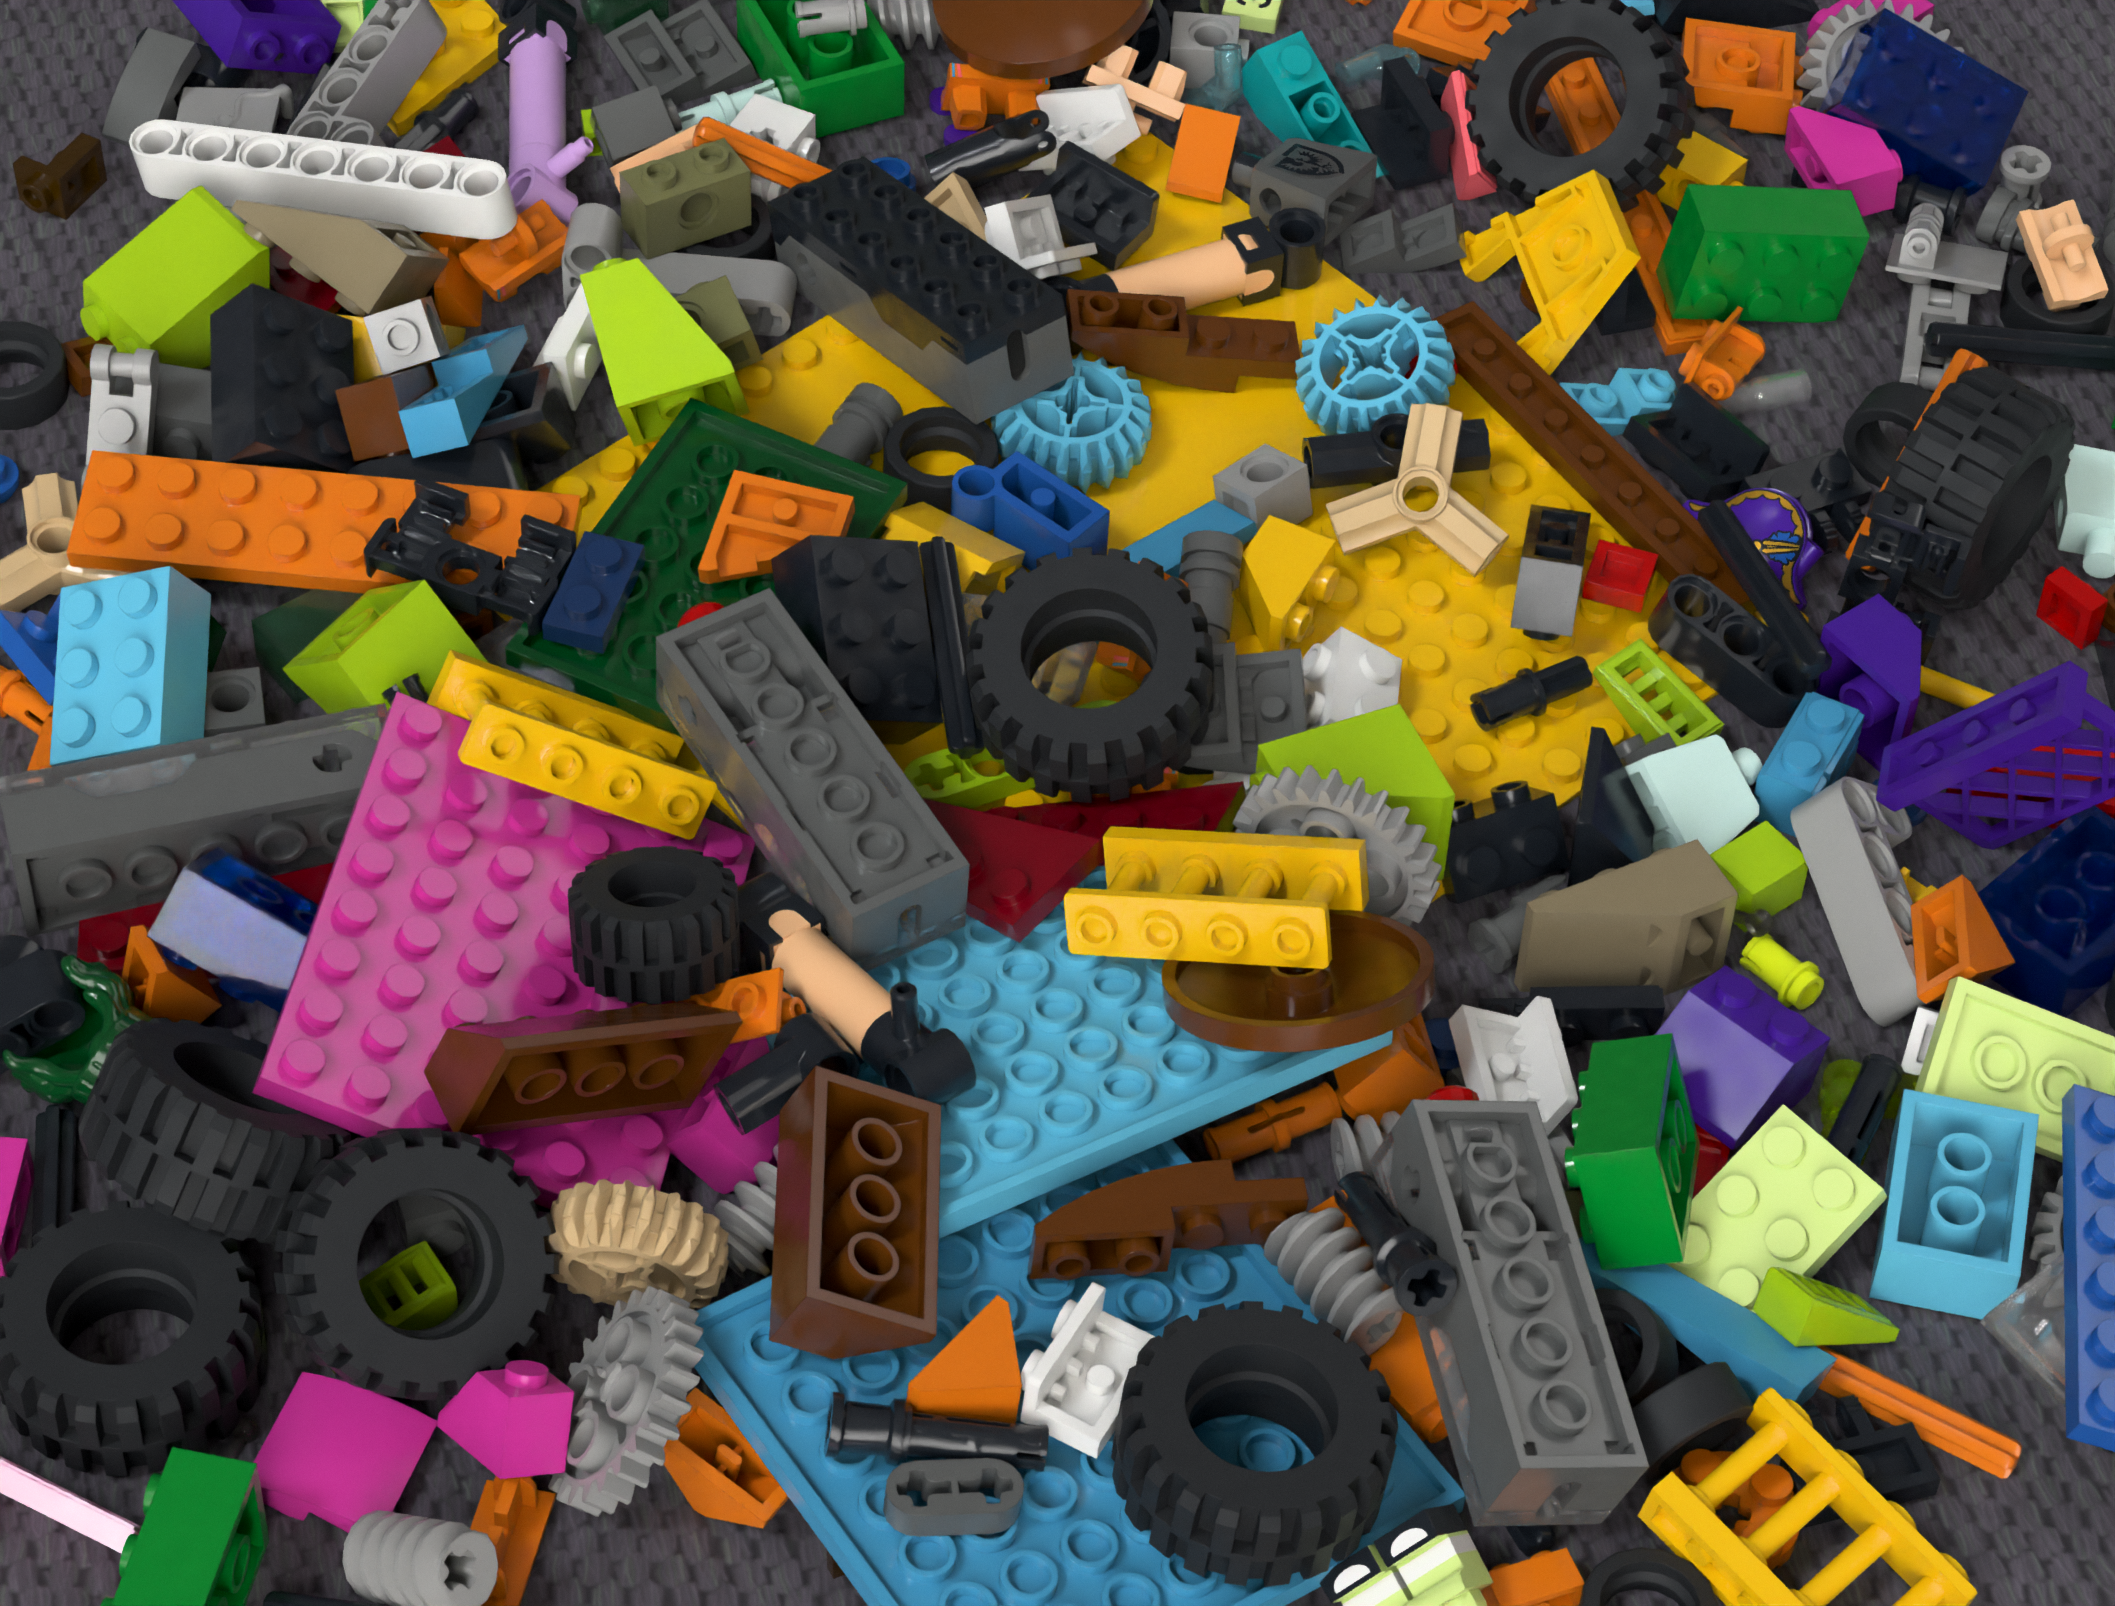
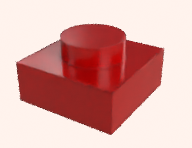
(1620, 576)
(2072, 607)

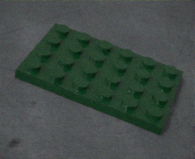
(672, 512)

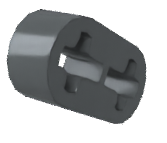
(953, 1497)

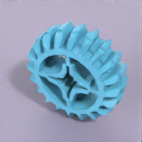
(1376, 351)
(1106, 428)

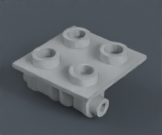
(1923, 257)

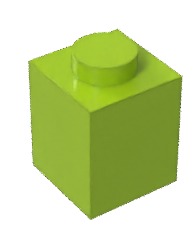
(1763, 870)

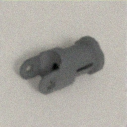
(1500, 937)

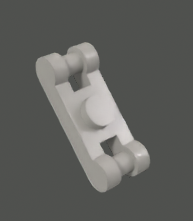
(1925, 307)
(122, 420)

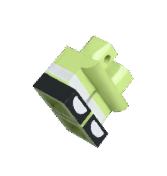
(1415, 1564)

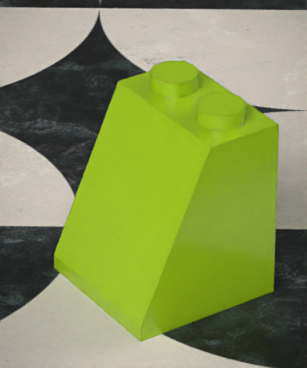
(171, 281)
(654, 350)
(378, 645)
(1383, 752)

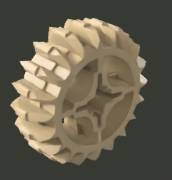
(636, 1238)

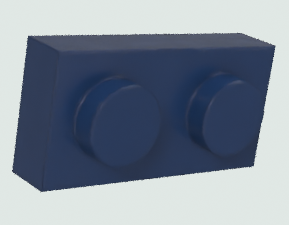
(593, 592)

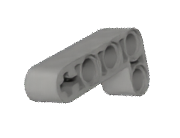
(373, 74)
(761, 286)
(1862, 891)

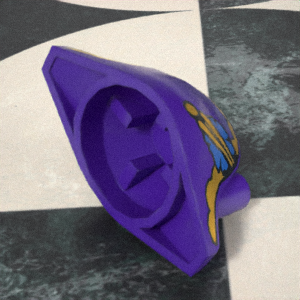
(1779, 531)

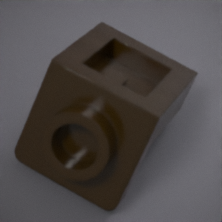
(65, 181)

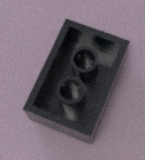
(278, 382)
(869, 625)

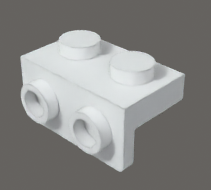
(1091, 118)
(1032, 237)
(573, 349)
(1348, 678)
(1516, 1058)
(1081, 1374)

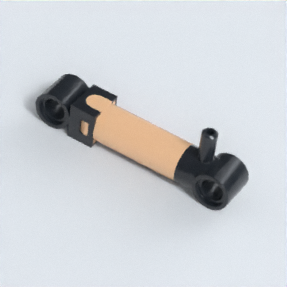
(1243, 264)
(868, 1019)

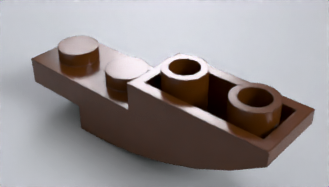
(1166, 344)
(1143, 1217)

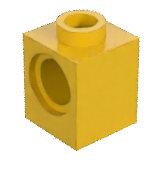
(1702, 164)

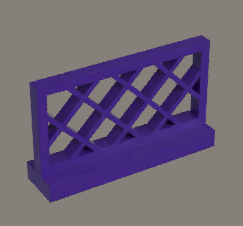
(2002, 735)

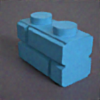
(1807, 757)

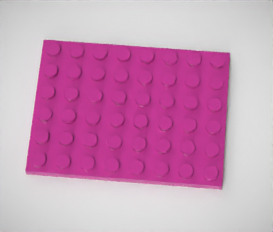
(450, 917)

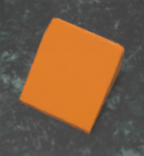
(457, 294)

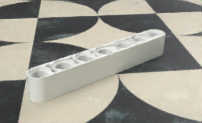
(327, 176)

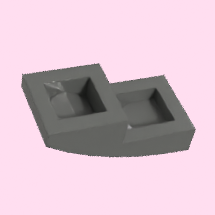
(150, 83)
(1389, 246)

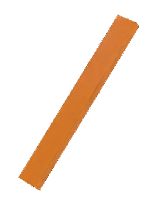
(1588, 120)

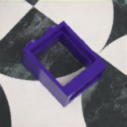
(256, 31)

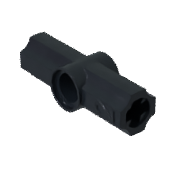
(1377, 453)

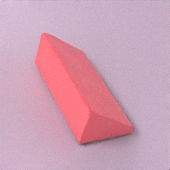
(1469, 174)

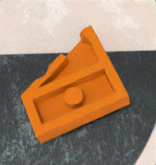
(763, 520)

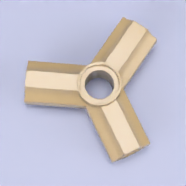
(1426, 461)
(43, 563)

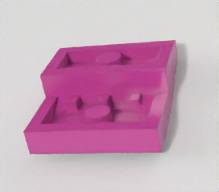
(340, 1451)

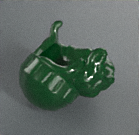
(73, 1064)

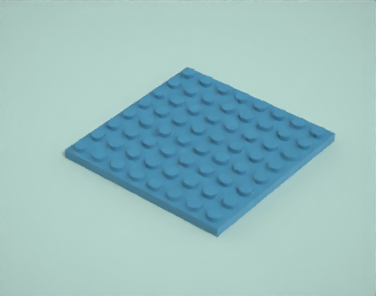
(1072, 1525)

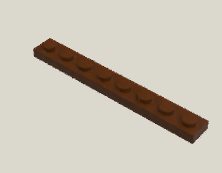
(1583, 451)

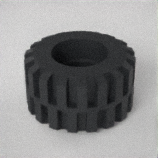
(654, 924)

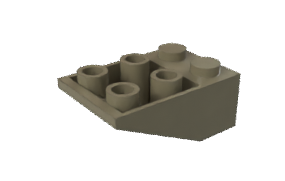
(363, 259)
(1631, 925)

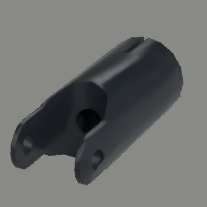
(993, 150)

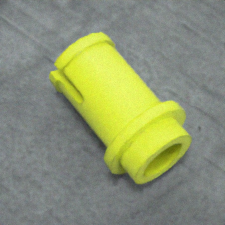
(1793, 981)

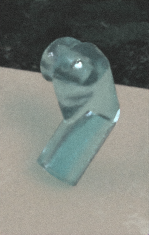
(1370, 63)
(1226, 85)

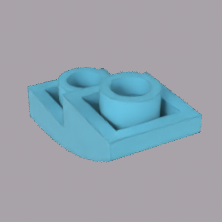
(1628, 395)

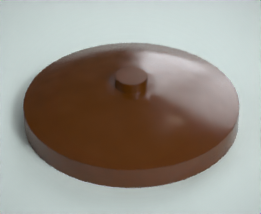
(1036, 35)
(1373, 985)

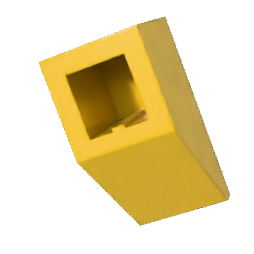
(1284, 579)

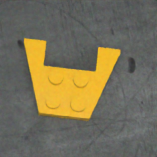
(462, 58)
(1572, 257)

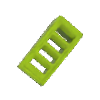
(1673, 694)
(398, 1278)
(1819, 1313)

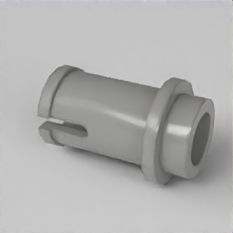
(833, 14)

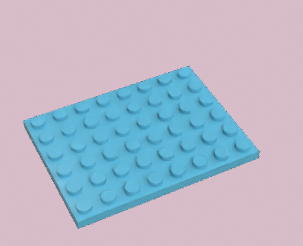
(1069, 1062)

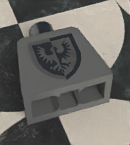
(1310, 176)

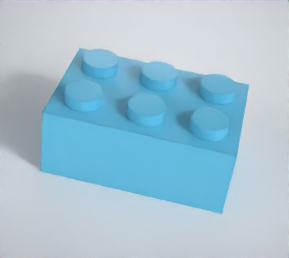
(129, 665)
(1954, 1205)

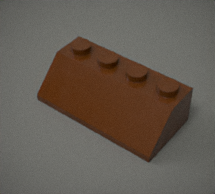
(577, 1065)
(855, 1218)

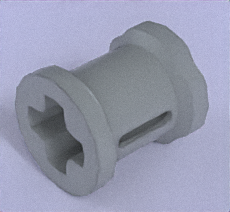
(2030, 170)

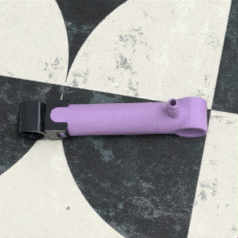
(537, 51)

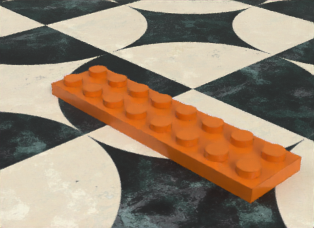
(273, 521)

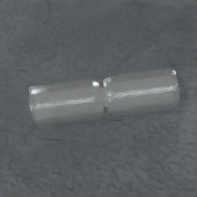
(1769, 393)

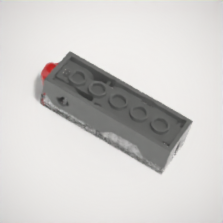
(810, 778)
(128, 823)
(1523, 1342)

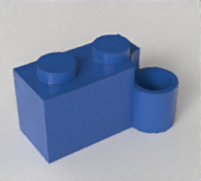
(1029, 509)

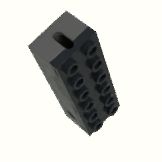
(922, 289)

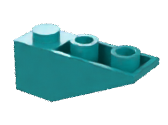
(1297, 97)

